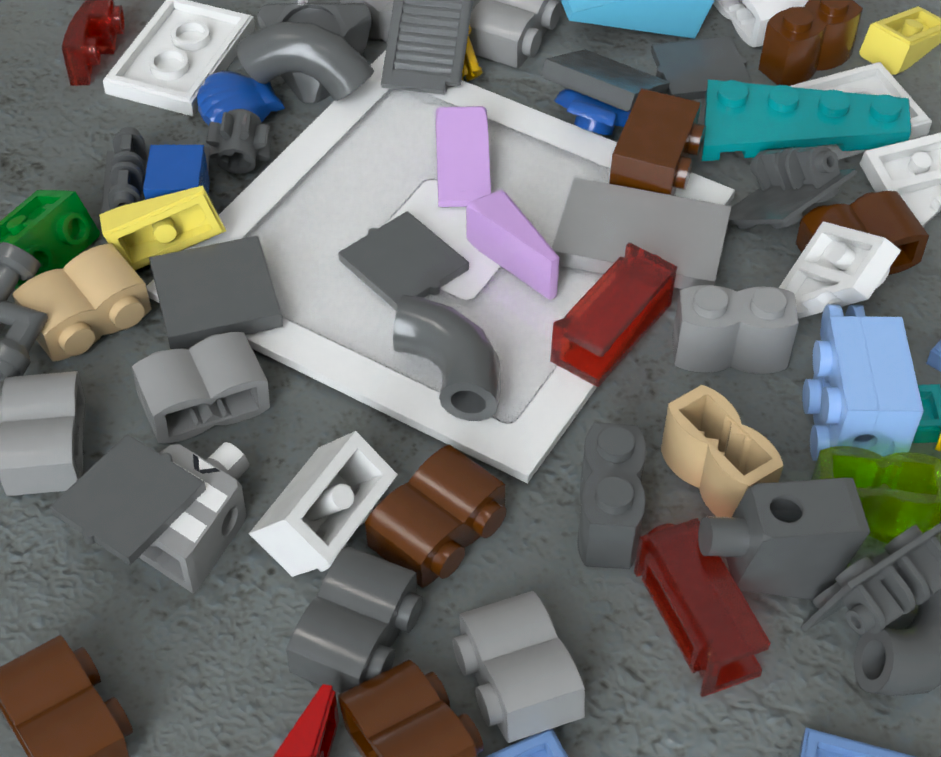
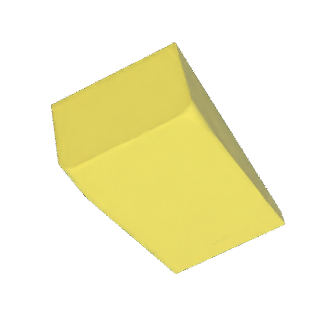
(901, 39)
(161, 225)

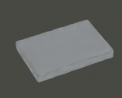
(606, 217)

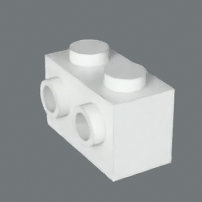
(324, 505)

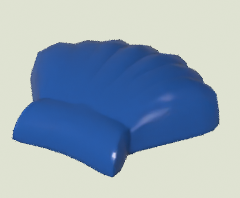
(232, 91)
(592, 113)

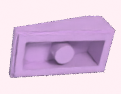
(462, 155)
(510, 240)

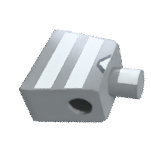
(209, 524)

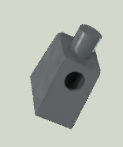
(789, 536)

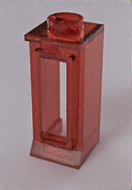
(613, 315)
(701, 606)

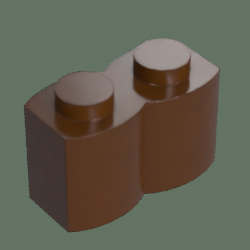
(809, 40)
(876, 214)
(437, 515)
(57, 709)
(407, 717)

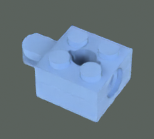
(862, 384)

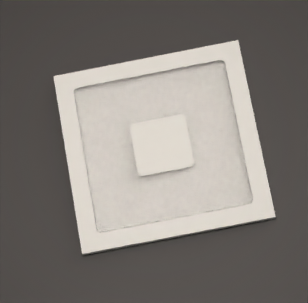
(367, 166)

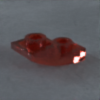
(89, 35)

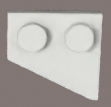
(911, 170)
(838, 268)

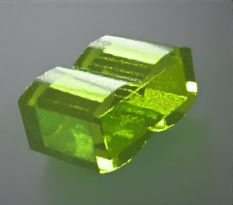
(892, 489)

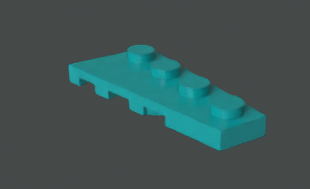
(782, 116)

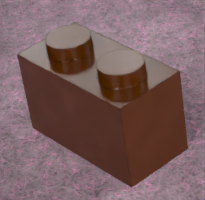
(658, 143)

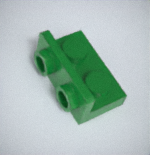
(50, 228)

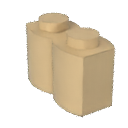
(85, 300)
(715, 451)

